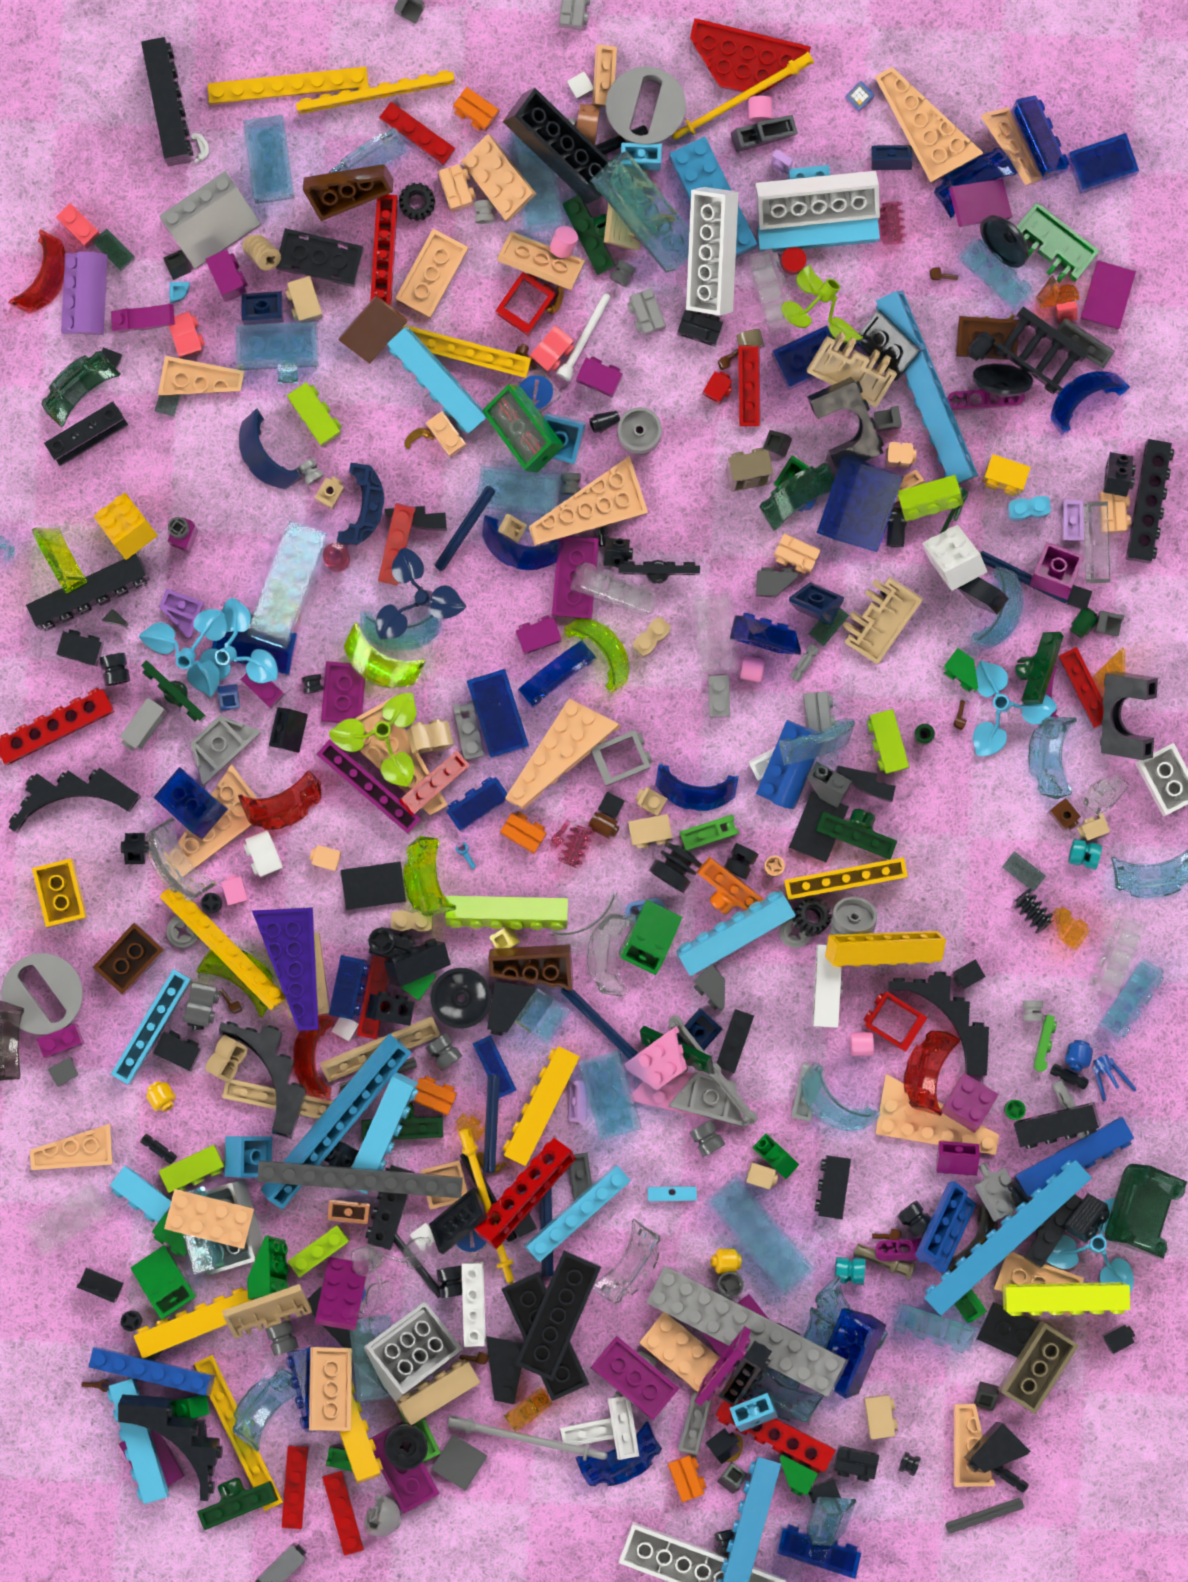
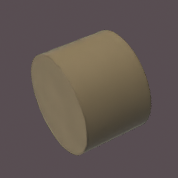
(750, 337)

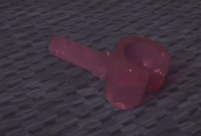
(557, 839)

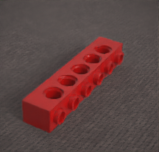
(384, 248)
(102, 709)
(524, 1203)
(823, 1451)

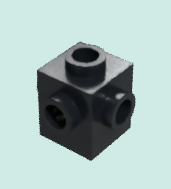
(617, 551)
(134, 848)
(341, 1155)

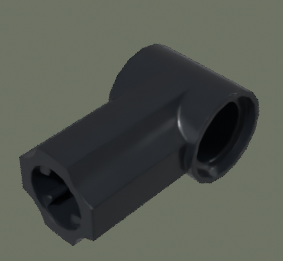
(896, 528)

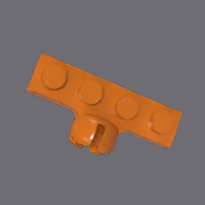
(729, 889)

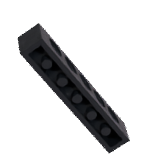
(1135, 550)

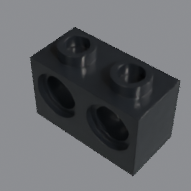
(390, 1008)

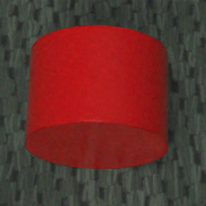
(793, 260)

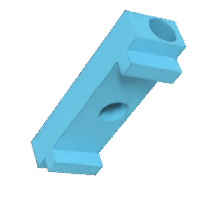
(682, 1194)

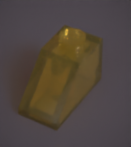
(1116, 663)

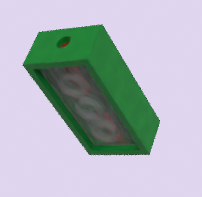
(522, 428)

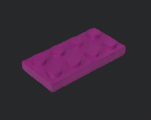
(566, 600)
(340, 1295)
(723, 1365)
(634, 1378)
(408, 1486)

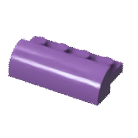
(84, 293)

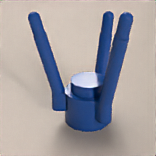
(1104, 1065)

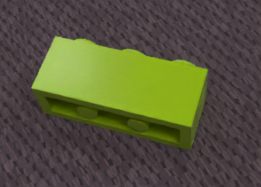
(315, 414)
(930, 498)
(887, 742)
(192, 1169)
(318, 1250)

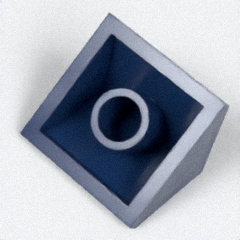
(262, 308)
(817, 602)
(701, 1028)

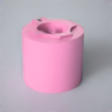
(760, 108)
(563, 242)
(752, 669)
(861, 1044)

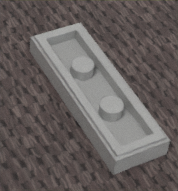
(694, 1426)

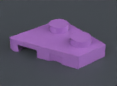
(181, 610)

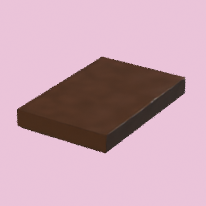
(998, 328)
(372, 329)

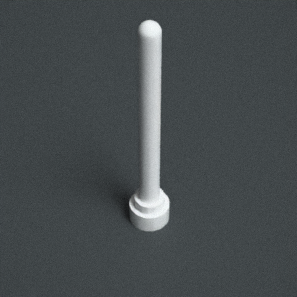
(566, 370)

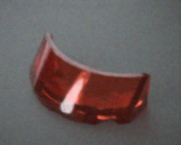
(49, 279)
(283, 808)
(304, 1059)
(924, 1068)

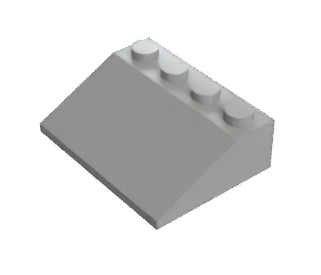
(210, 219)
(233, 1256)
(411, 1351)

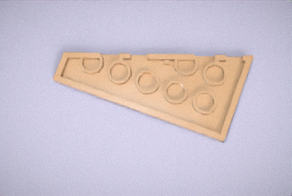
(932, 136)
(602, 502)
(562, 748)
(377, 752)
(229, 825)
(904, 1122)

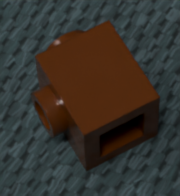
(1065, 814)

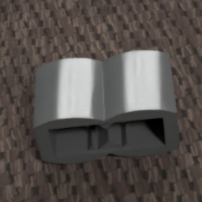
(201, 1004)

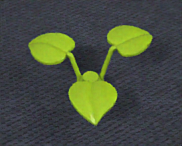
(826, 292)
(398, 710)

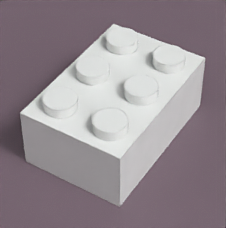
(954, 557)
(1166, 779)

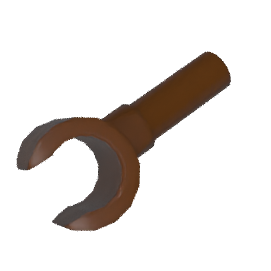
(935, 274)
(523, 350)
(724, 361)
(960, 722)
(234, 1007)
(894, 1235)
(481, 1358)
(95, 1384)

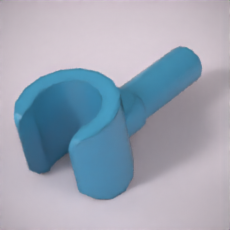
(466, 855)

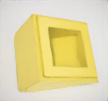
(504, 938)

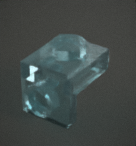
(287, 373)
(9, 549)

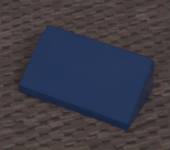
(891, 157)

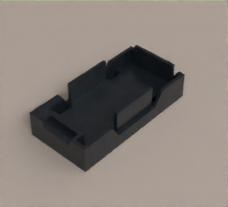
(320, 257)

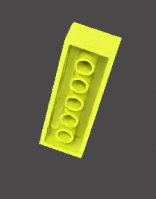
(1066, 1297)

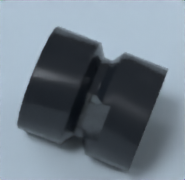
(115, 669)
(737, 867)
(382, 941)
(915, 1219)
(451, 1281)

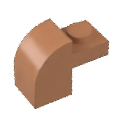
(588, 121)

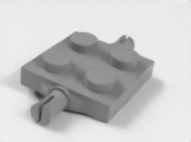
(995, 1193)

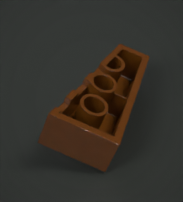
(346, 189)
(534, 964)

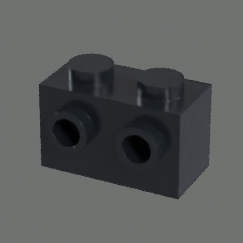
(1119, 474)

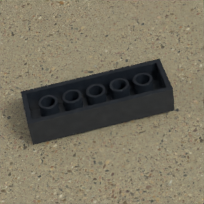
(165, 97)
(557, 143)
(97, 590)
(524, 1301)
(558, 1315)

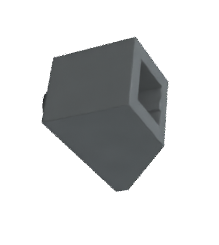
(772, 583)
(828, 784)
(713, 986)

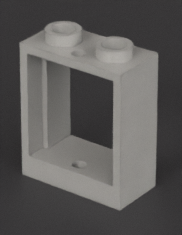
(143, 725)
(645, 756)

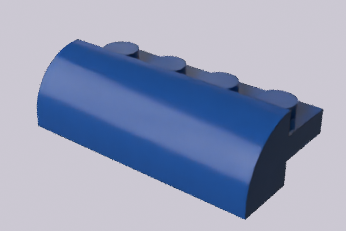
(786, 782)
(946, 1227)

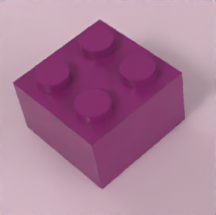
(228, 280)
(1056, 570)
(969, 1102)

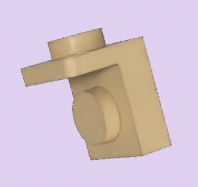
(512, 528)
(650, 800)

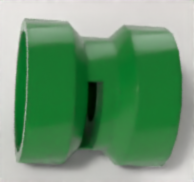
(1018, 1109)

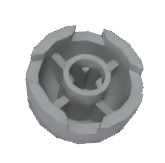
(383, 1518)

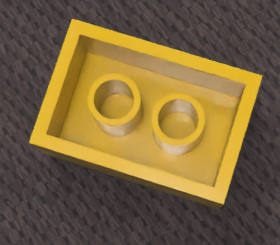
(125, 525)
(59, 892)

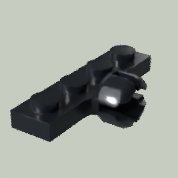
(658, 570)
(1050, 1233)

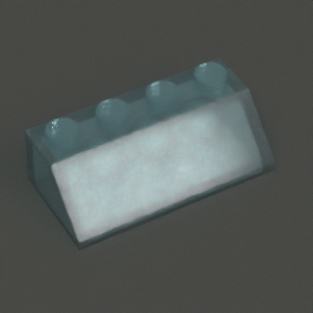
(933, 1326)
(367, 1381)

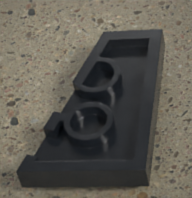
(504, 1372)

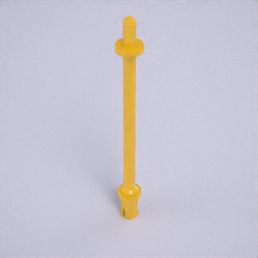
(792, 68)
(470, 1150)

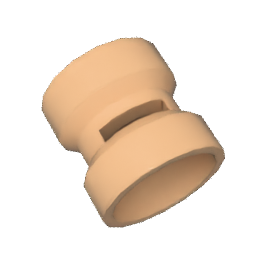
(772, 864)

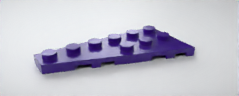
(291, 949)

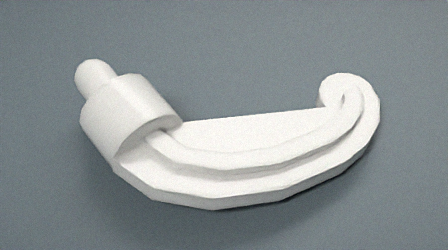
(202, 145)

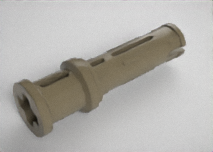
(899, 1267)

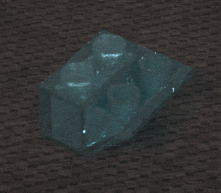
(542, 1016)
(830, 1519)

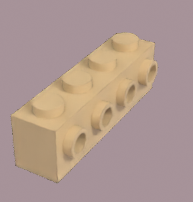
(438, 1391)

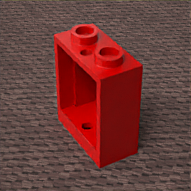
(514, 320)
(914, 1029)

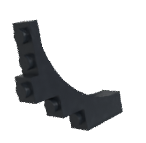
(43, 792)
(973, 1038)
(288, 1096)
(159, 1416)

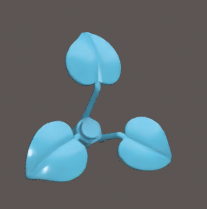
(261, 665)
(203, 675)
(992, 679)
(1065, 1256)

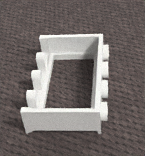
(473, 1303)

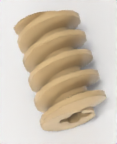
(261, 252)

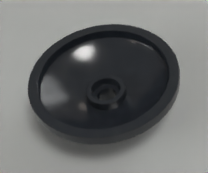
(1004, 240)
(1002, 380)
(445, 998)

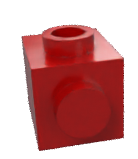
(718, 387)

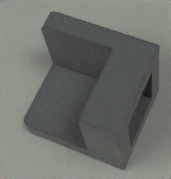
(409, 9)
(888, 419)
(1109, 623)
(63, 1072)

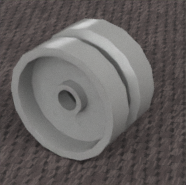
(633, 441)
(853, 916)

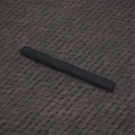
(421, 1270)

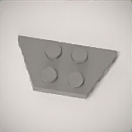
(219, 745)
(706, 1098)

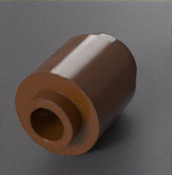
(604, 825)

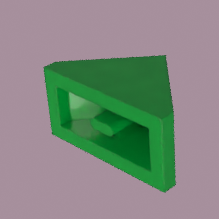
(791, 468)
(420, 986)

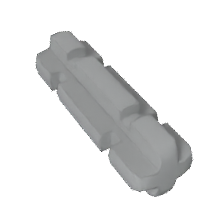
(804, 662)

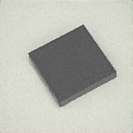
(459, 1462)

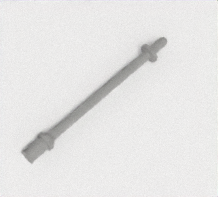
(469, 1425)

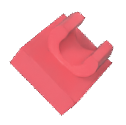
(1067, 311)

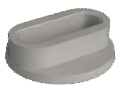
(624, 98)
(60, 978)

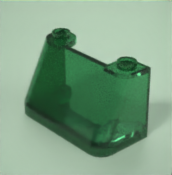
(1142, 1209)

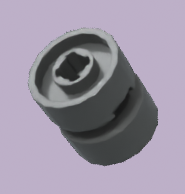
(443, 1051)
(707, 1138)
(730, 1284)
(282, 1338)

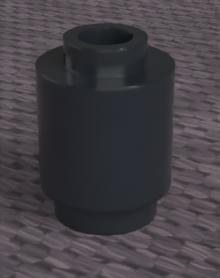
(981, 346)

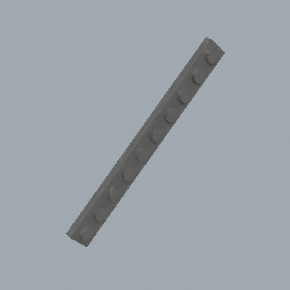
(359, 1179)

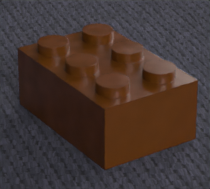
(129, 958)

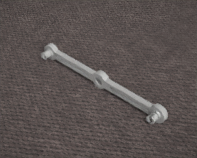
(748, 1115)

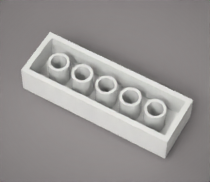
(817, 200)
(712, 250)

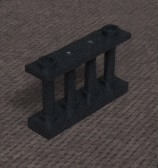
(1058, 342)
(86, 434)

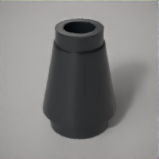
(603, 421)

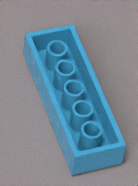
(699, 168)

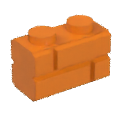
(475, 109)
(523, 832)
(435, 1096)
(686, 1477)

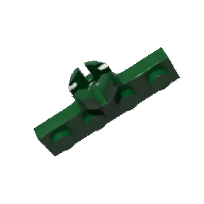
(590, 233)
(1039, 668)
(174, 692)
(857, 832)
(692, 1056)
(414, 1126)
(236, 1502)

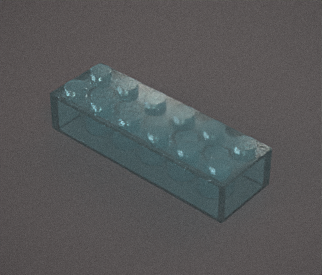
(544, 210)
(644, 210)
(287, 584)
(759, 1234)

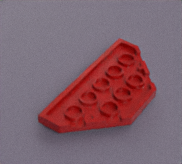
(742, 57)

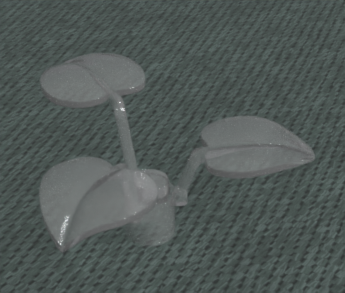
(370, 1257)

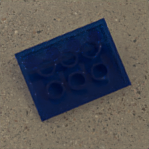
(860, 503)

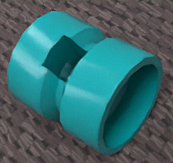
(1078, 851)
(850, 1270)

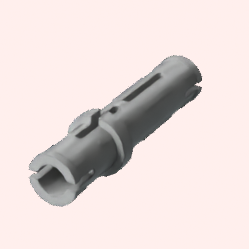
(1065, 1098)

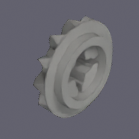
(173, 933)
(792, 941)

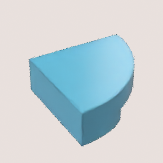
(178, 290)

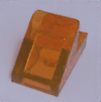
(1052, 295)

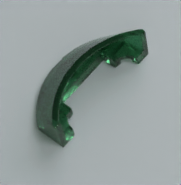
(75, 383)
(796, 493)

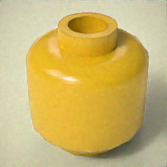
(160, 1096)
(726, 1260)

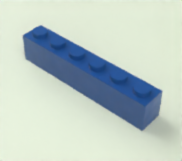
(1084, 1151)
(151, 1371)

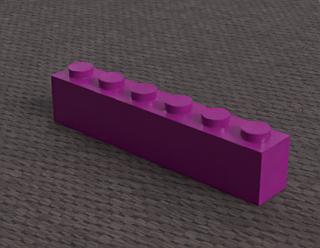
(368, 786)

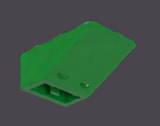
(650, 937)
(269, 1269)
(163, 1282)

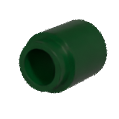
(1083, 622)
(926, 728)

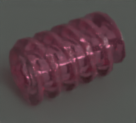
(892, 223)
(331, 551)
(576, 846)

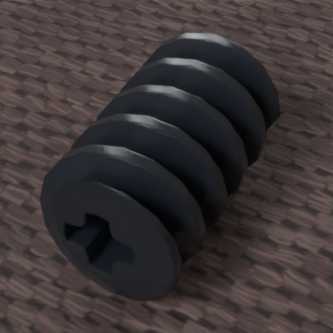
(1033, 910)

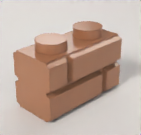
(349, 1211)

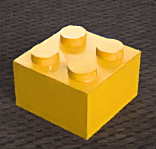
(1005, 475)

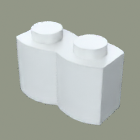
(263, 853)

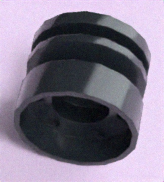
(675, 867)
(399, 1456)

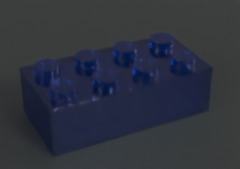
(497, 714)

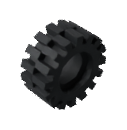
(412, 190)
(819, 909)

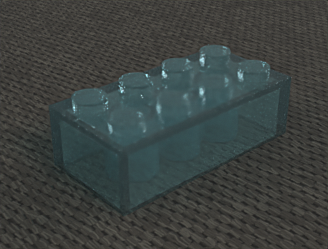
(269, 159)
(274, 344)
(520, 490)
(610, 1095)

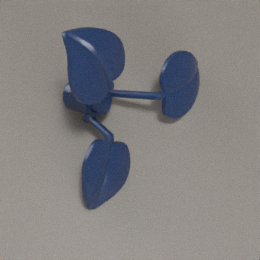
(443, 601)

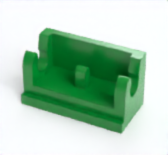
(970, 1306)
(338, 1458)

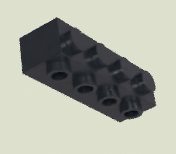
(1057, 1124)
(387, 1216)
(746, 1374)

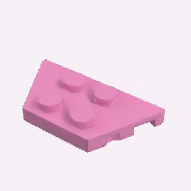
(659, 1061)
(663, 1096)

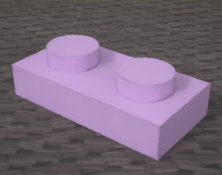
(781, 162)
(1073, 520)
(577, 1101)

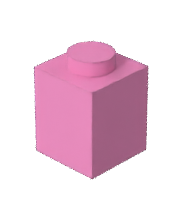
(234, 890)

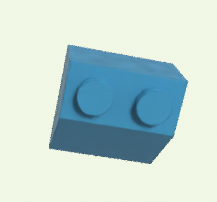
(570, 434)
(244, 1153)

